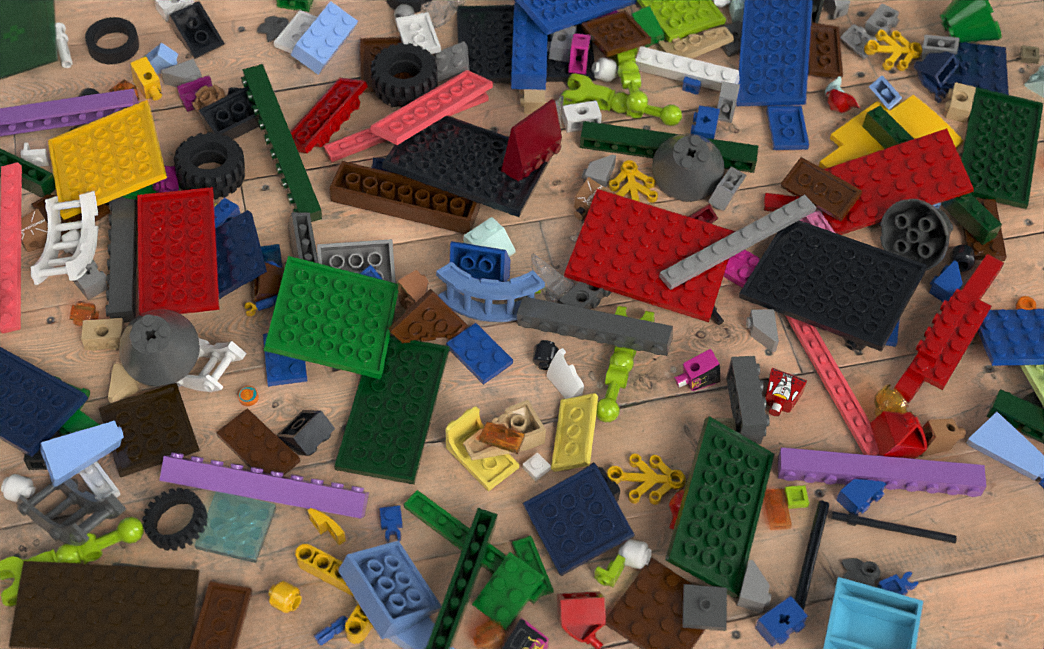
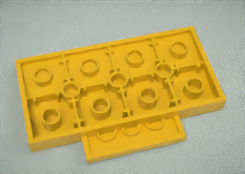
(856, 142)

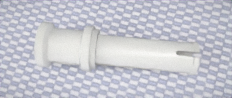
(62, 46)

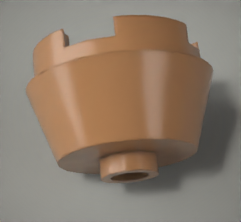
(207, 96)

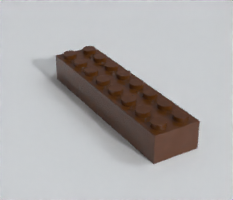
(402, 198)

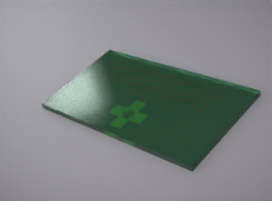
(26, 35)

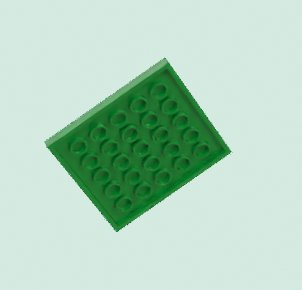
(332, 317)

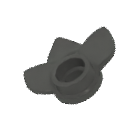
(273, 27)
(858, 571)

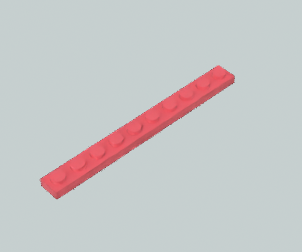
(367, 139)
(10, 248)
(836, 385)

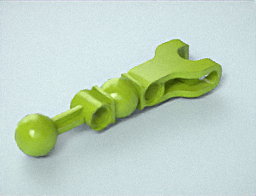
(631, 79)
(606, 99)
(617, 374)
(128, 530)

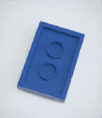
(787, 128)
(479, 353)
(283, 369)

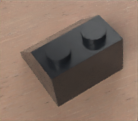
(306, 432)

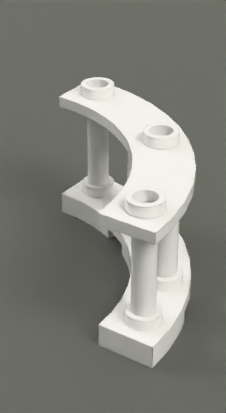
(85, 246)
(222, 352)

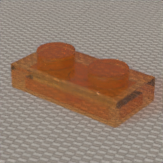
(502, 437)
(777, 509)

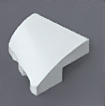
(564, 376)

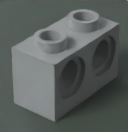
(883, 18)

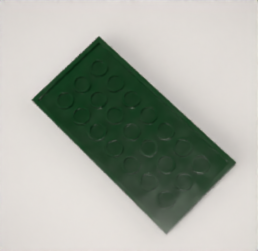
(1001, 146)
(394, 413)
(720, 507)

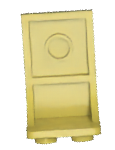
(488, 470)

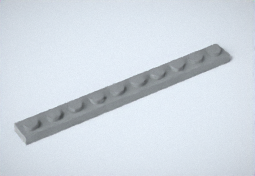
(737, 242)

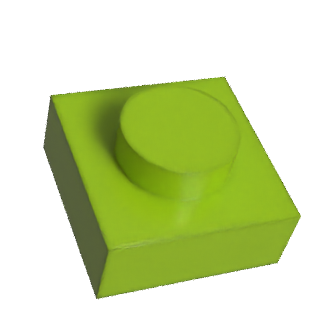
(797, 497)

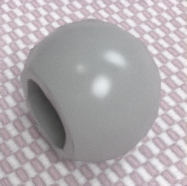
(403, 10)

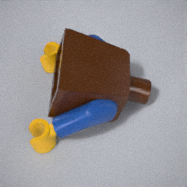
(265, 288)

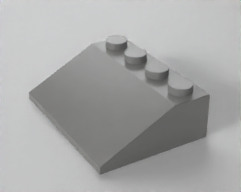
(359, 255)

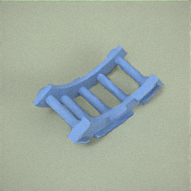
(460, 281)

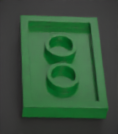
(508, 591)

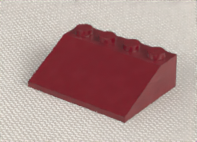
(533, 142)

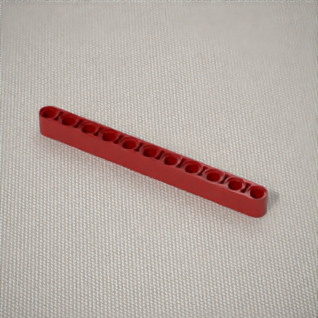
(976, 286)

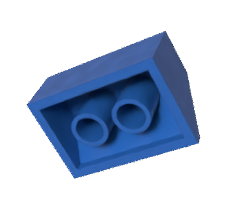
(481, 261)

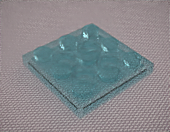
(236, 526)

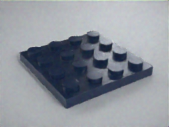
(986, 68)
(238, 253)
(578, 519)

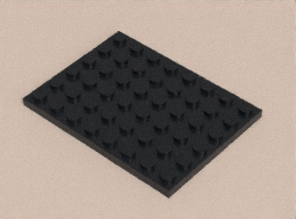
(490, 44)
(465, 163)
(834, 283)

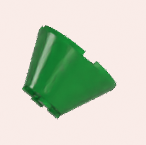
(970, 21)

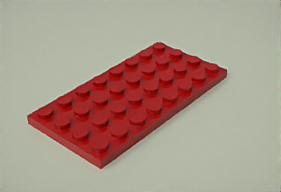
(915, 169)
(177, 251)

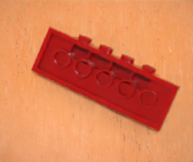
(328, 114)
(948, 338)

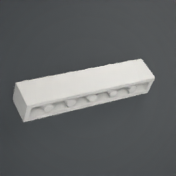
(678, 67)

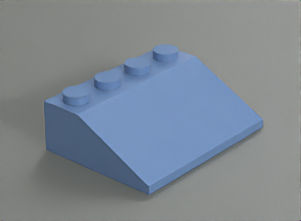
(388, 588)

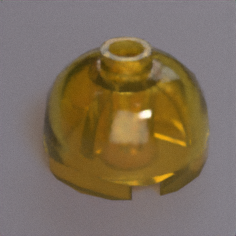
(889, 401)

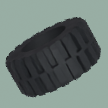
(403, 59)
(210, 149)

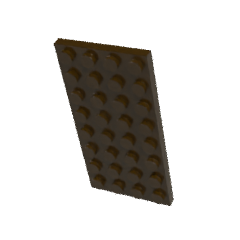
(103, 607)

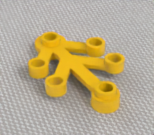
(913, 50)
(630, 170)
(649, 478)

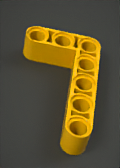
(329, 575)

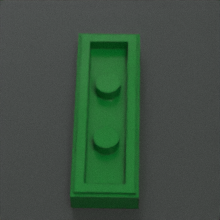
(526, 551)

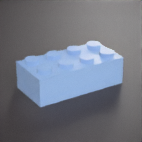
(324, 38)

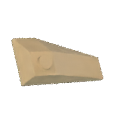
(517, 417)

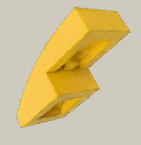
(323, 523)

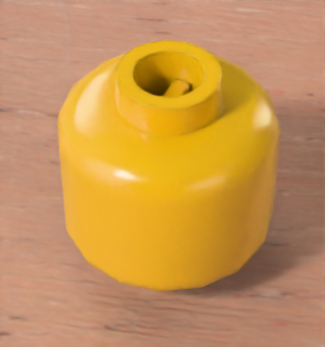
(284, 597)

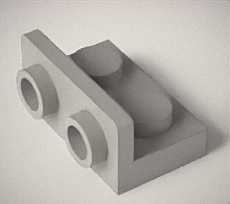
(856, 38)

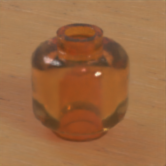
(83, 311)
(489, 635)

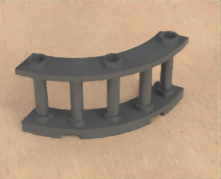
(69, 531)

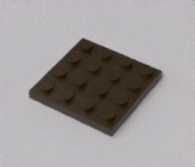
(151, 429)

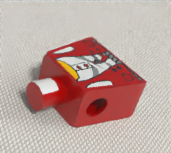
(783, 391)

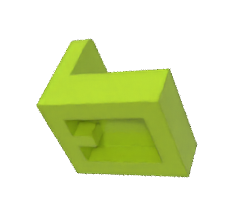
(611, 574)

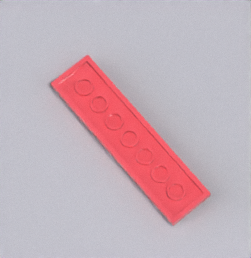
(431, 107)

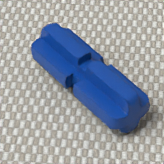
(328, 632)

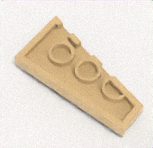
(697, 44)

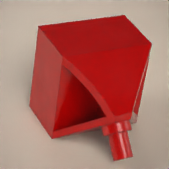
(899, 435)
(582, 615)

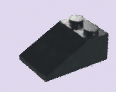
(195, 30)

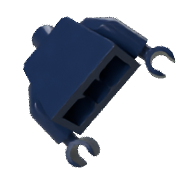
(937, 69)

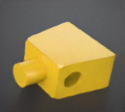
(149, 84)

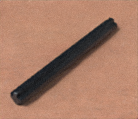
(811, 553)

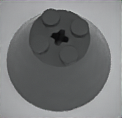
(687, 167)
(916, 231)
(159, 347)

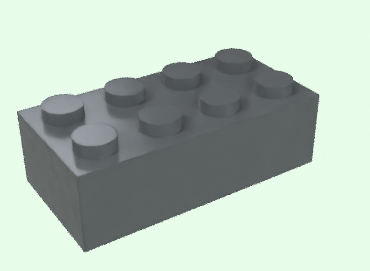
(746, 398)

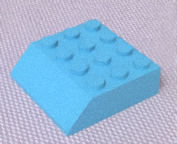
(871, 618)

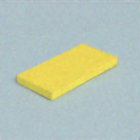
(574, 432)

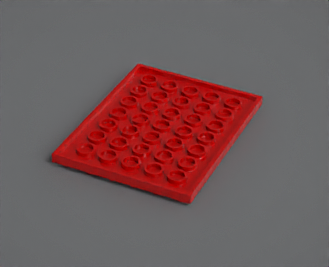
(629, 245)

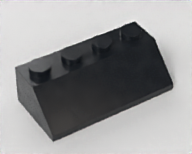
(230, 115)

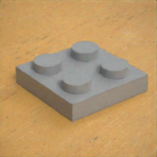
(452, 61)

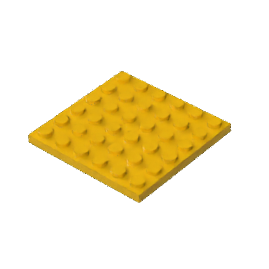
(107, 157)

